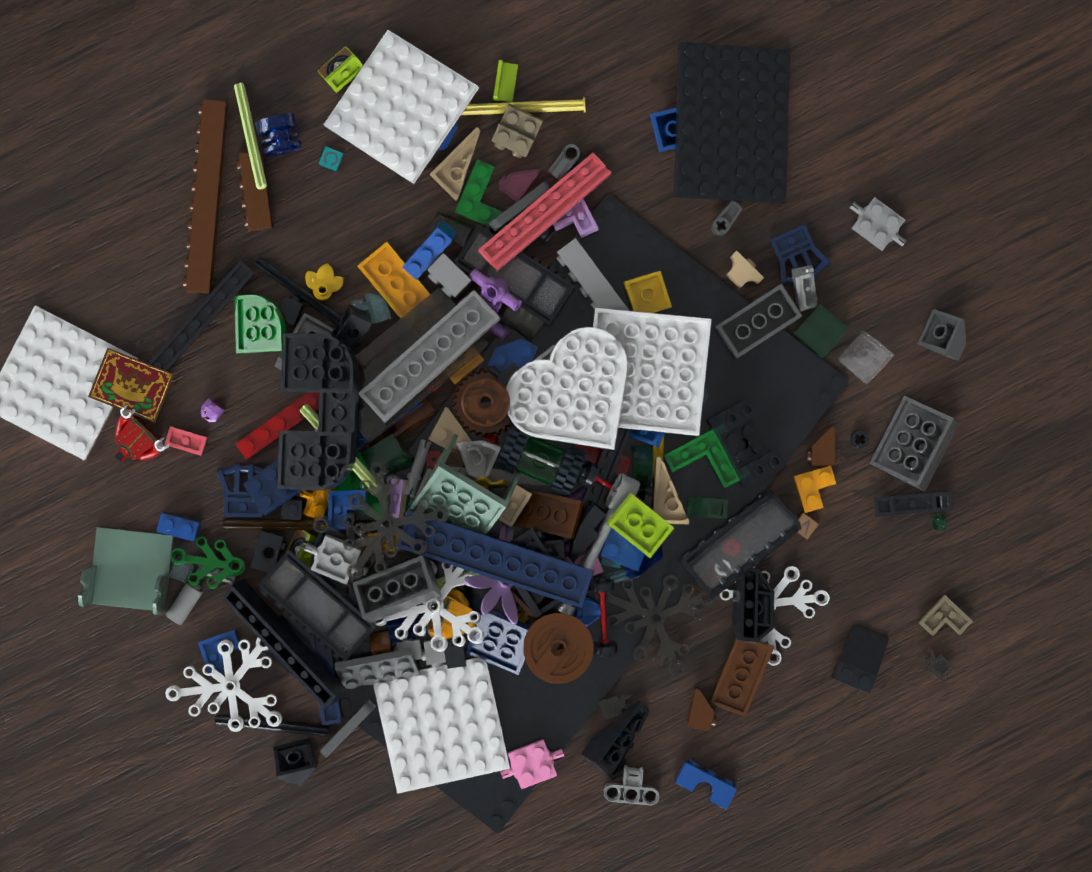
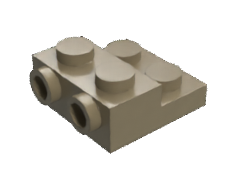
(517, 131)

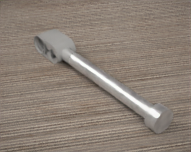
(621, 489)

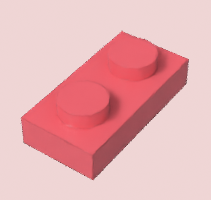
(186, 441)

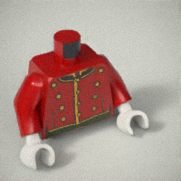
(136, 438)

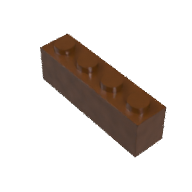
(255, 200)

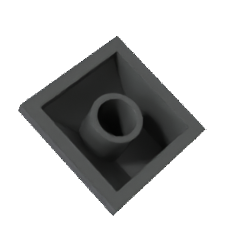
(944, 335)

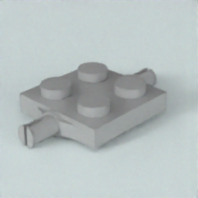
(878, 224)
(333, 559)

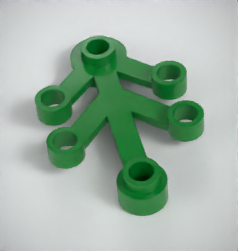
(210, 563)

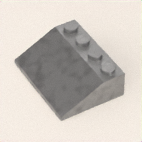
(914, 443)

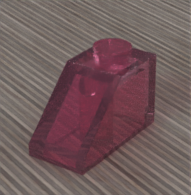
(517, 183)

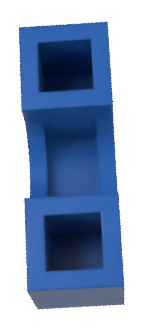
(429, 250)
(691, 775)

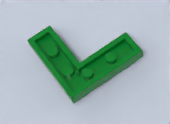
(470, 201)
(703, 445)

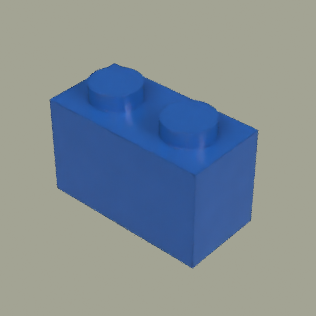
(178, 526)

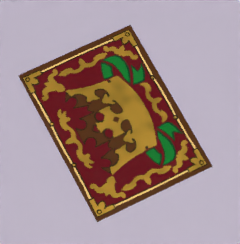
(131, 382)

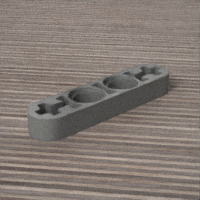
(519, 206)
(347, 728)

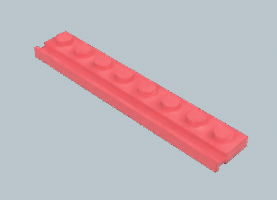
(544, 212)

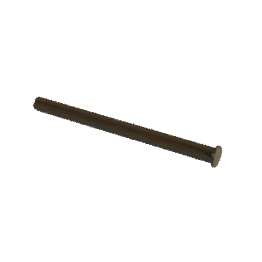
(279, 524)

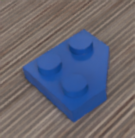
(518, 351)

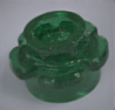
(939, 522)

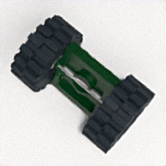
(541, 460)

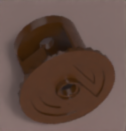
(480, 417)
(556, 664)

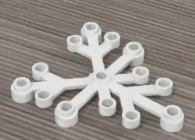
(797, 600)
(458, 623)
(208, 688)

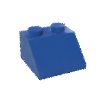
(665, 129)
(622, 551)

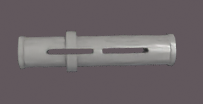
(414, 476)

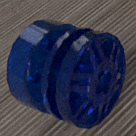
(279, 138)

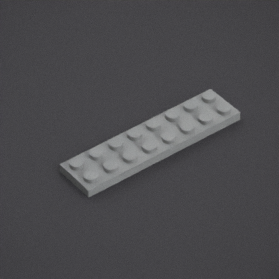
(429, 356)

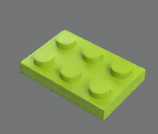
(640, 525)

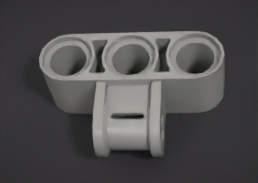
(631, 782)

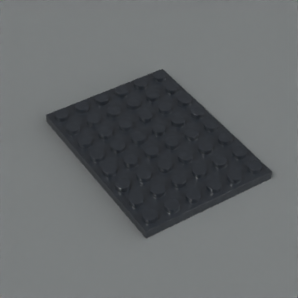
(731, 123)

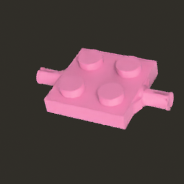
(532, 763)

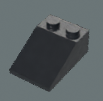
(860, 659)

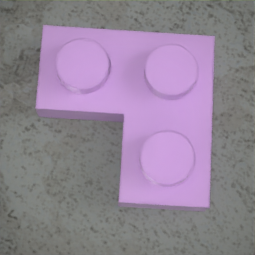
(580, 217)

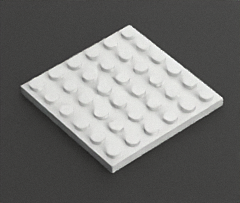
(401, 106)
(664, 368)
(50, 381)
(441, 725)

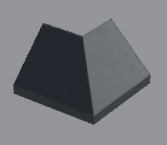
(295, 761)

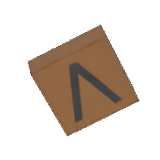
(454, 459)
(807, 525)

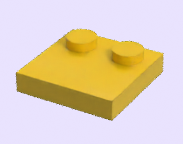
(647, 293)

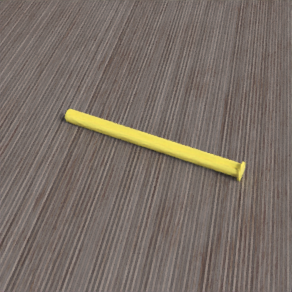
(534, 106)

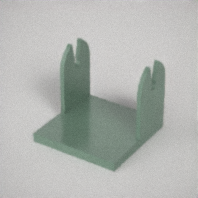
(466, 500)
(128, 570)

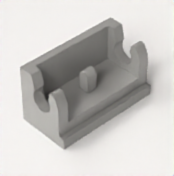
(804, 287)

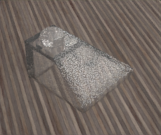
(865, 357)

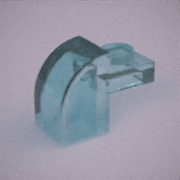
(377, 307)

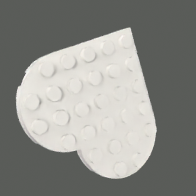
(574, 393)

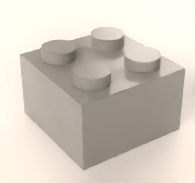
(449, 276)

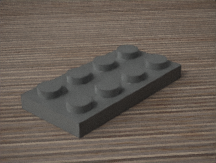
(377, 668)

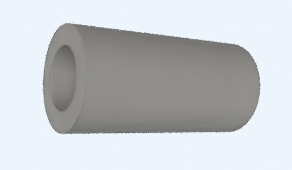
(184, 603)

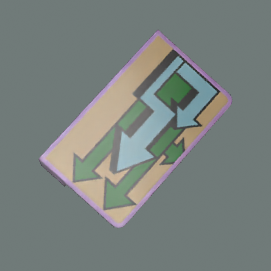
(400, 502)

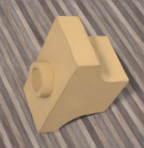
(743, 271)

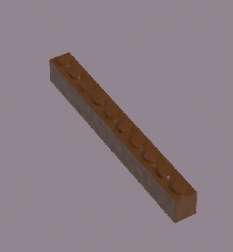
(206, 196)

